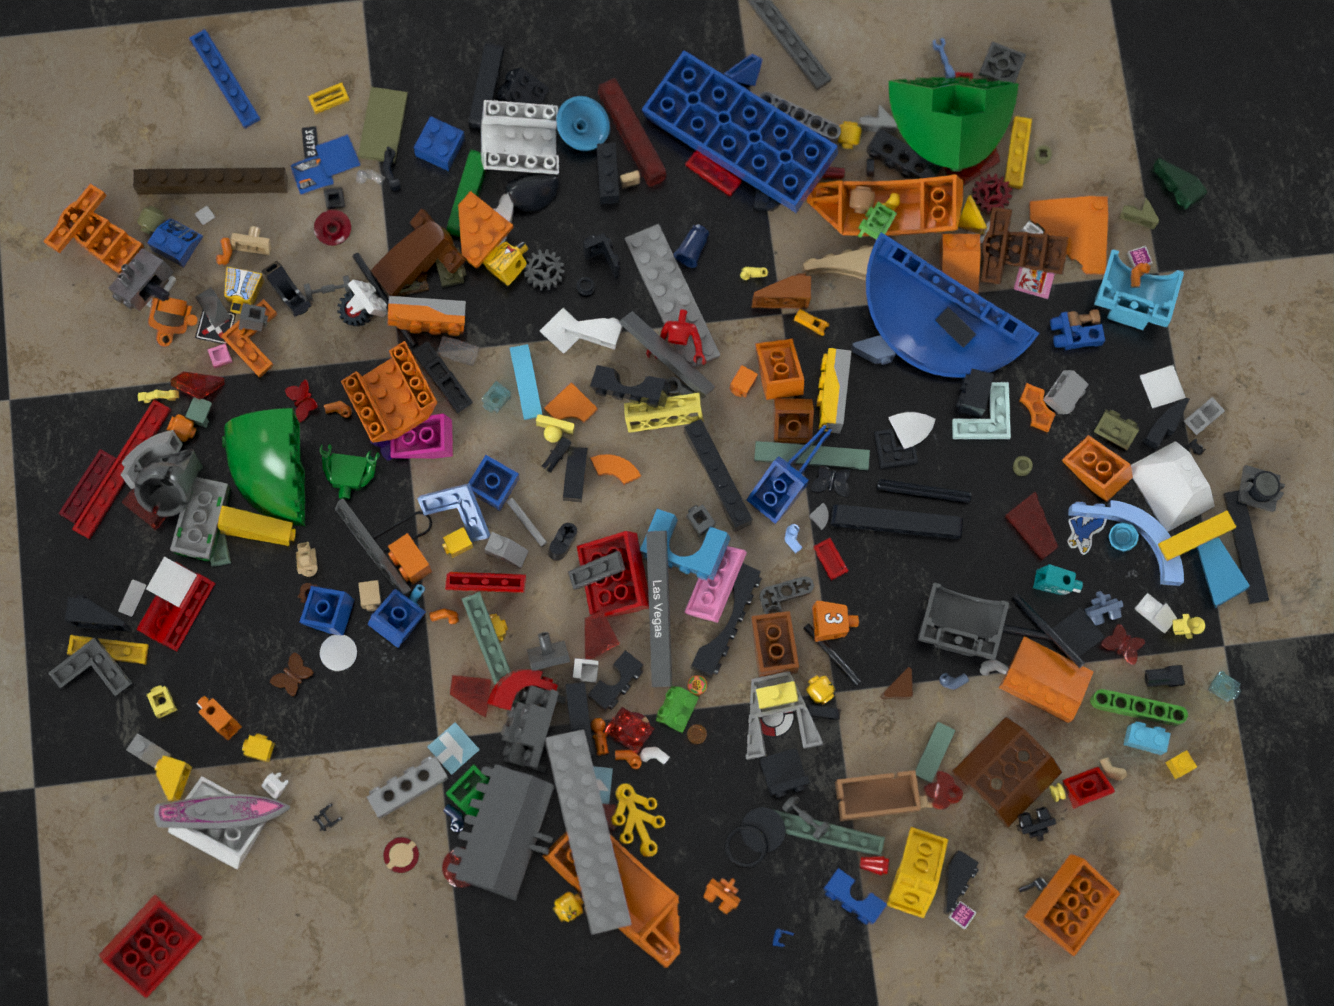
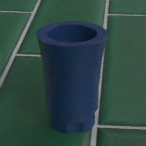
(692, 246)

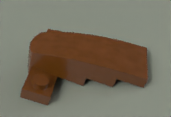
(1019, 249)
(417, 254)

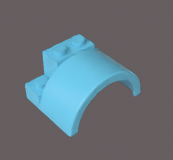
(1137, 306)

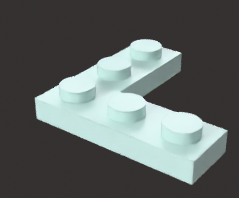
(994, 428)

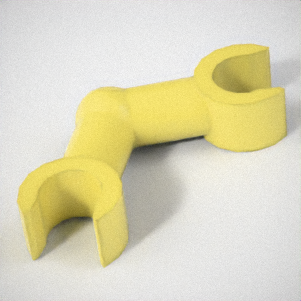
(169, 395)

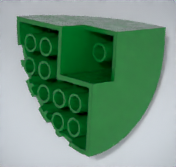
(952, 118)
(266, 462)

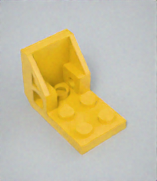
(918, 873)

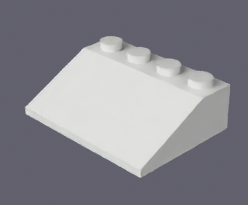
(225, 844)

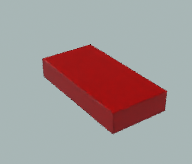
(830, 559)

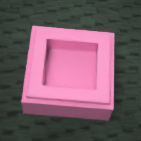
(219, 355)

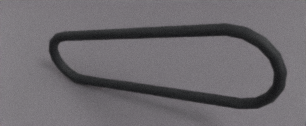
(403, 520)

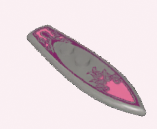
(218, 811)

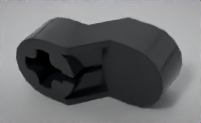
(559, 549)

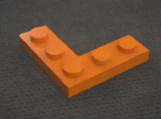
(245, 348)

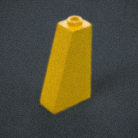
(255, 526)

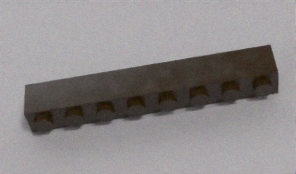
(210, 181)

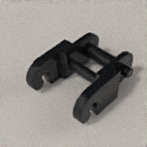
(323, 813)

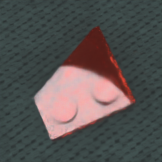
(197, 384)
(598, 635)
(471, 692)

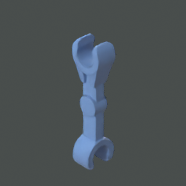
(949, 72)

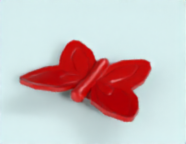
(304, 401)

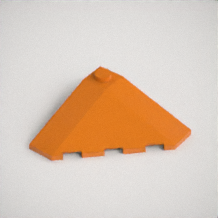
(1082, 221)

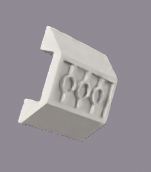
(519, 137)

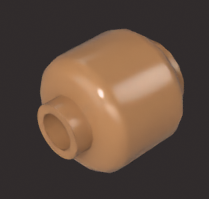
(862, 199)

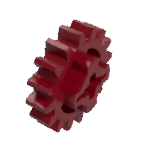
(985, 189)

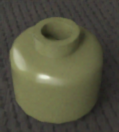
(150, 219)

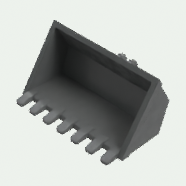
(503, 831)

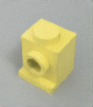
(154, 698)

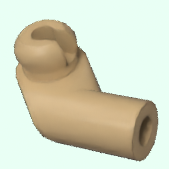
(1113, 772)

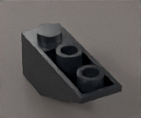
(957, 875)

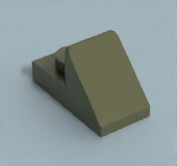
(1144, 216)

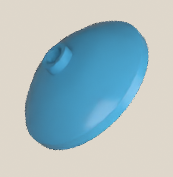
(589, 117)

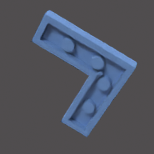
(466, 503)

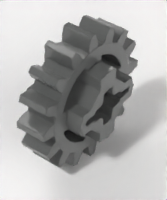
(553, 267)

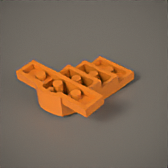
(93, 232)

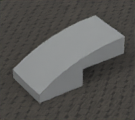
(1204, 416)

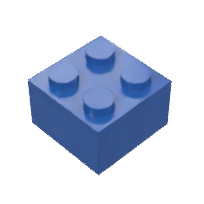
(439, 143)
(493, 482)

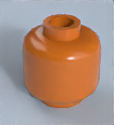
(182, 427)

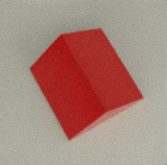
(1087, 787)

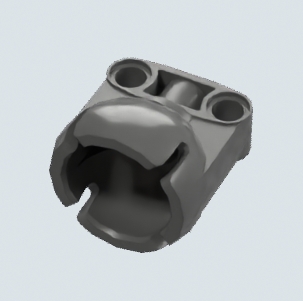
(168, 482)

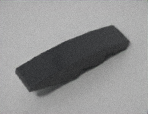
(442, 377)

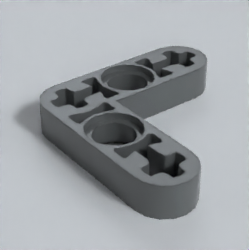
(779, 597)

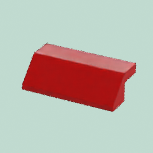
(485, 582)
(171, 623)

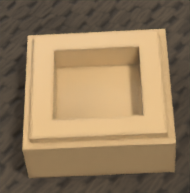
(630, 179)

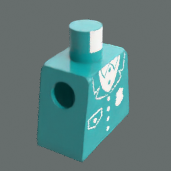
(1056, 580)

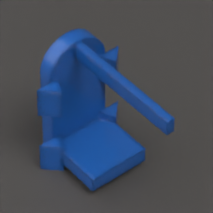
(777, 935)

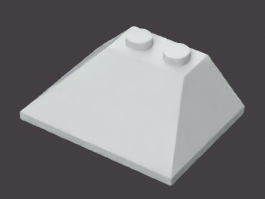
(1173, 485)

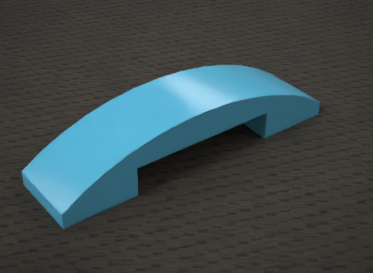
(526, 381)

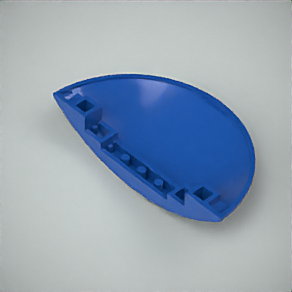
(910, 294)

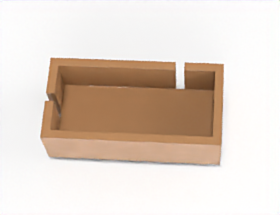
(877, 795)

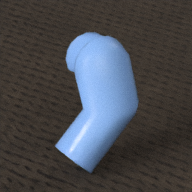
(791, 538)

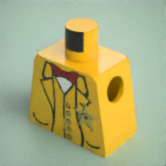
(506, 261)

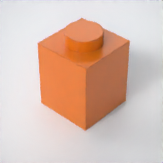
(743, 382)

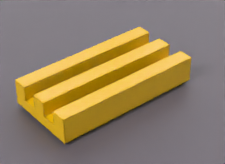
(331, 104)

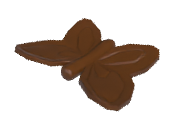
(293, 676)

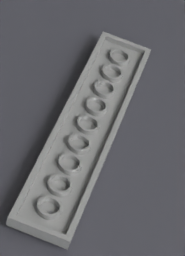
(587, 832)

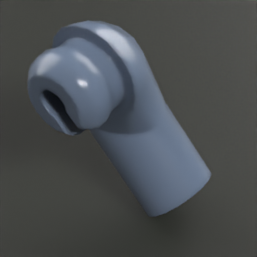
(953, 683)

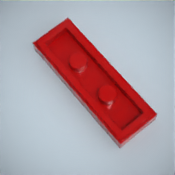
(713, 173)

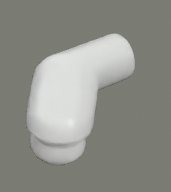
(653, 752)

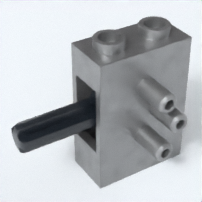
(141, 281)

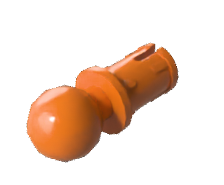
(598, 726)

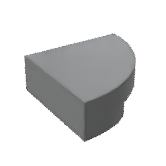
(820, 516)

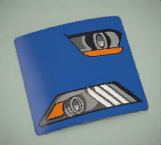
(310, 175)

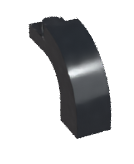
(286, 289)

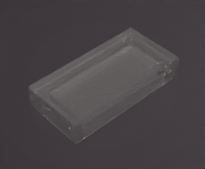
(458, 350)

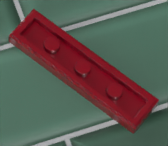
(87, 486)

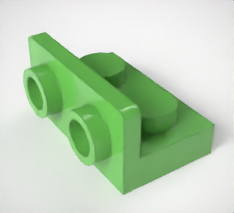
(878, 220)

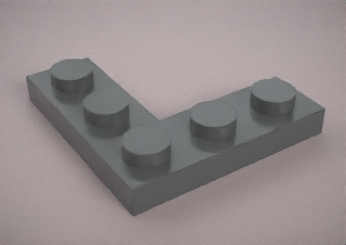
(98, 657)

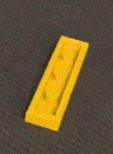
(1018, 152)
(1196, 535)
(119, 650)

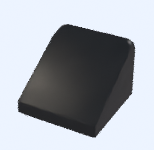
(334, 197)

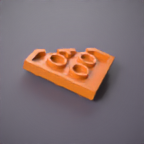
(480, 229)

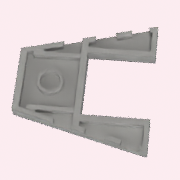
(755, 740)

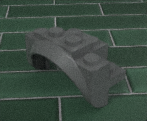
(528, 726)

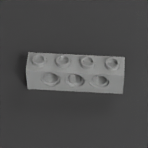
(419, 787)

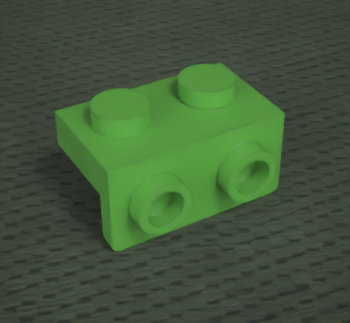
(677, 708)

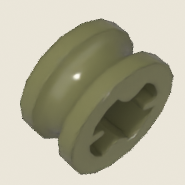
(1043, 149)

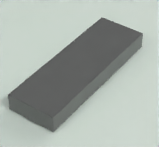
(596, 570)

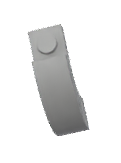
(152, 448)

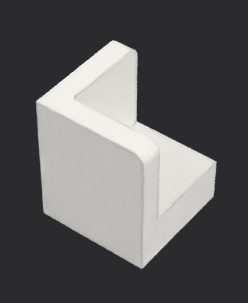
(585, 670)

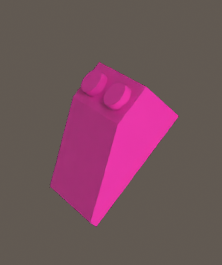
(427, 440)

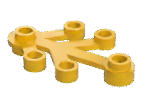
(635, 817)

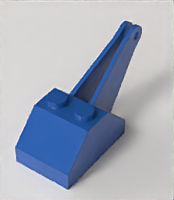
(782, 483)

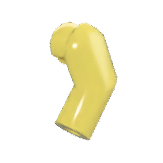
(748, 272)

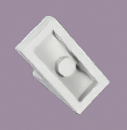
(1156, 613)

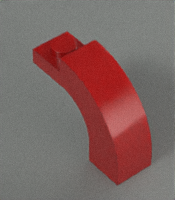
(509, 685)

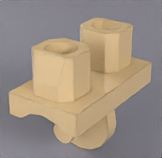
(306, 560)

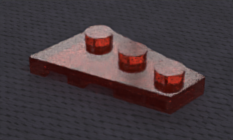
(1032, 525)

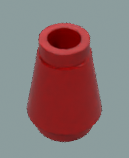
(877, 865)

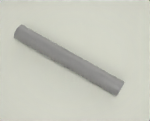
(526, 521)

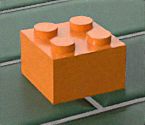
(409, 558)

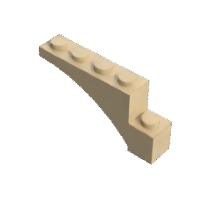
(848, 263)

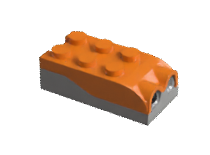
(427, 315)

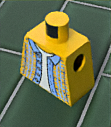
(242, 287)

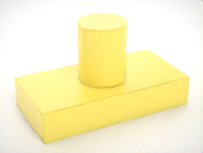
(777, 695)

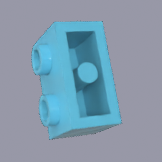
(1146, 738)

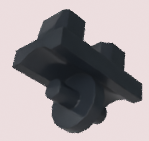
(1038, 826)

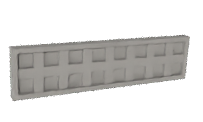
(669, 289)

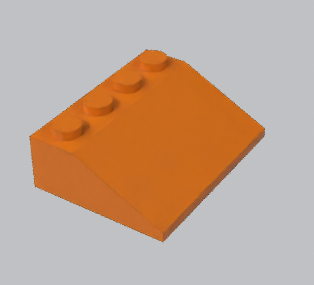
(1046, 680)
(1072, 904)

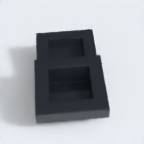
(955, 327)

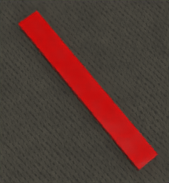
(113, 481)

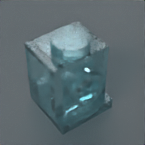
(496, 391)
(1218, 687)

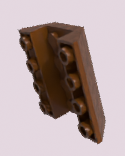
(998, 758)

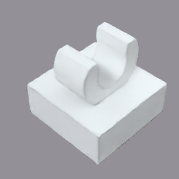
(274, 785)

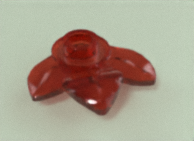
(940, 791)

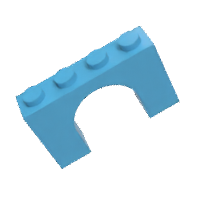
(704, 561)

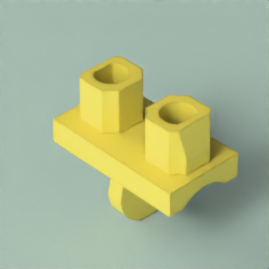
(1188, 626)

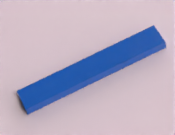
(224, 78)

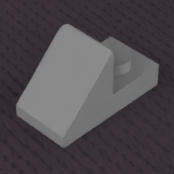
(883, 121)
(146, 750)

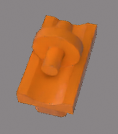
(725, 891)

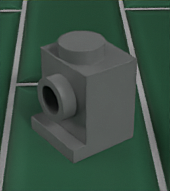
(253, 317)
(696, 512)

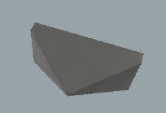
(213, 307)

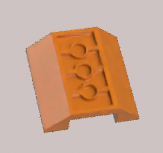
(391, 396)

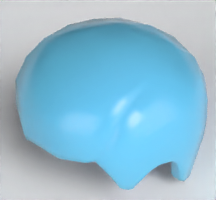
(1123, 536)

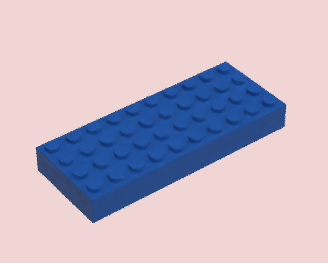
(740, 131)

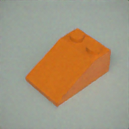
(961, 258)
(779, 369)
(1098, 468)

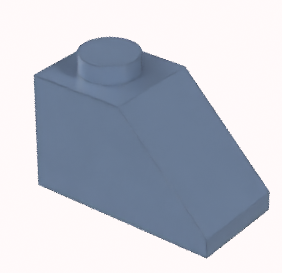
(874, 350)

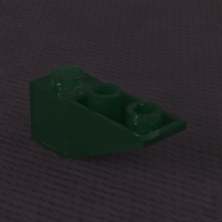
(1183, 184)

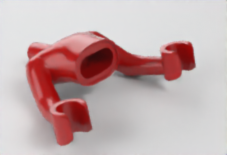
(678, 334)

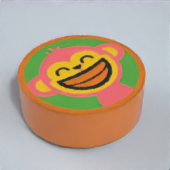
(697, 685)

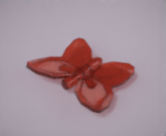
(1124, 643)

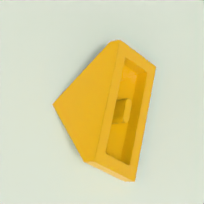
(971, 218)

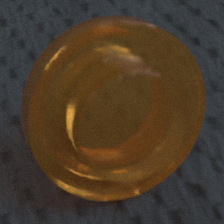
(696, 734)

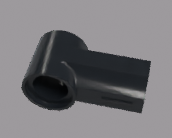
(1170, 675)

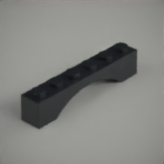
(718, 474)
(709, 655)

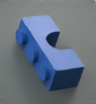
(839, 888)

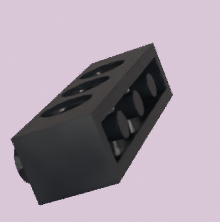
(899, 149)

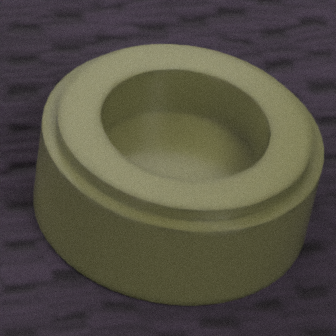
(1022, 466)

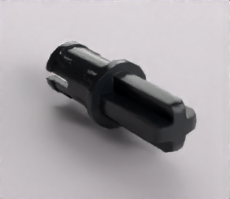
(556, 454)

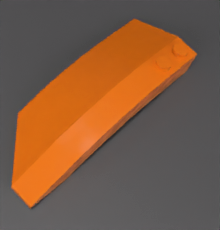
(924, 205)
(648, 900)

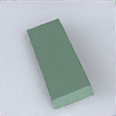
(934, 752)

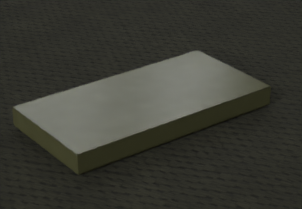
(382, 123)

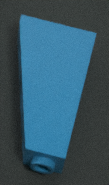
(1221, 572)

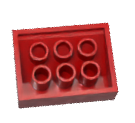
(623, 591)
(150, 946)

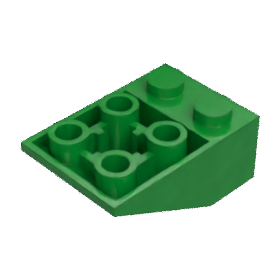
(465, 790)

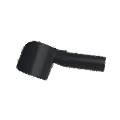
(1039, 883)

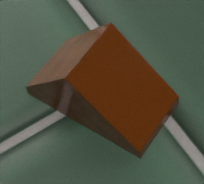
(901, 687)

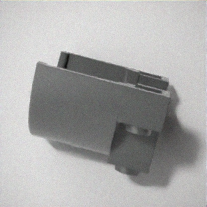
(962, 621)

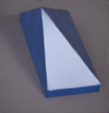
(746, 71)

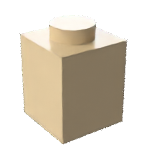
(370, 595)

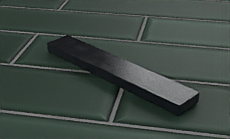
(1246, 549)

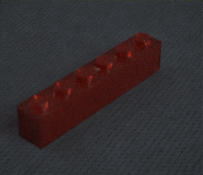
(632, 132)

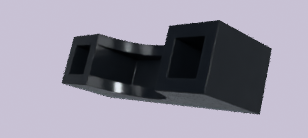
(651, 391)

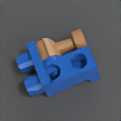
(1074, 334)

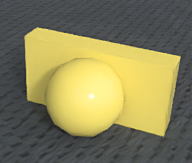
(554, 427)

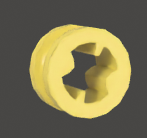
(1057, 792)

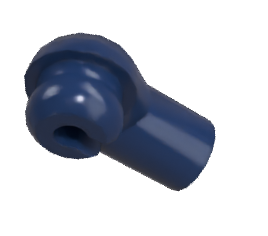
(457, 818)

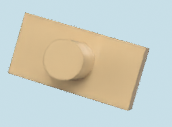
(251, 242)

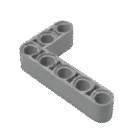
(808, 117)

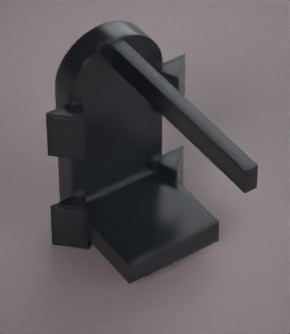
(1197, 449)

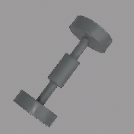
(326, 289)
(821, 830)

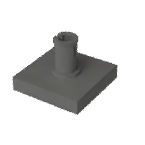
(548, 653)

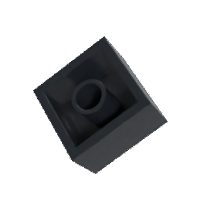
(975, 393)

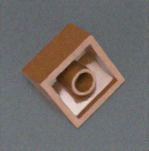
(793, 420)

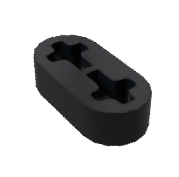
(824, 712)

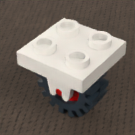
(361, 304)

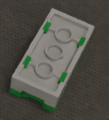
(198, 523)

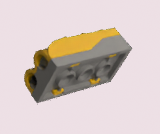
(834, 389)

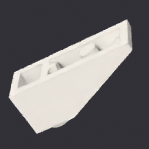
(599, 331)

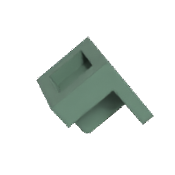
(198, 412)

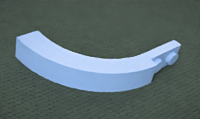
(1170, 571)

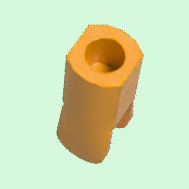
(808, 320)

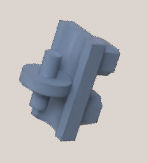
(1111, 606)

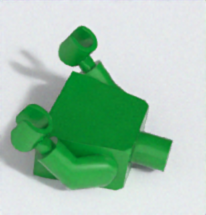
(348, 471)

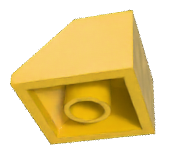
(172, 776)

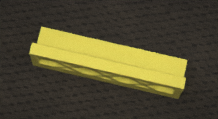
(675, 406)

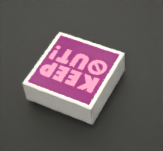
(1138, 256)
(962, 915)

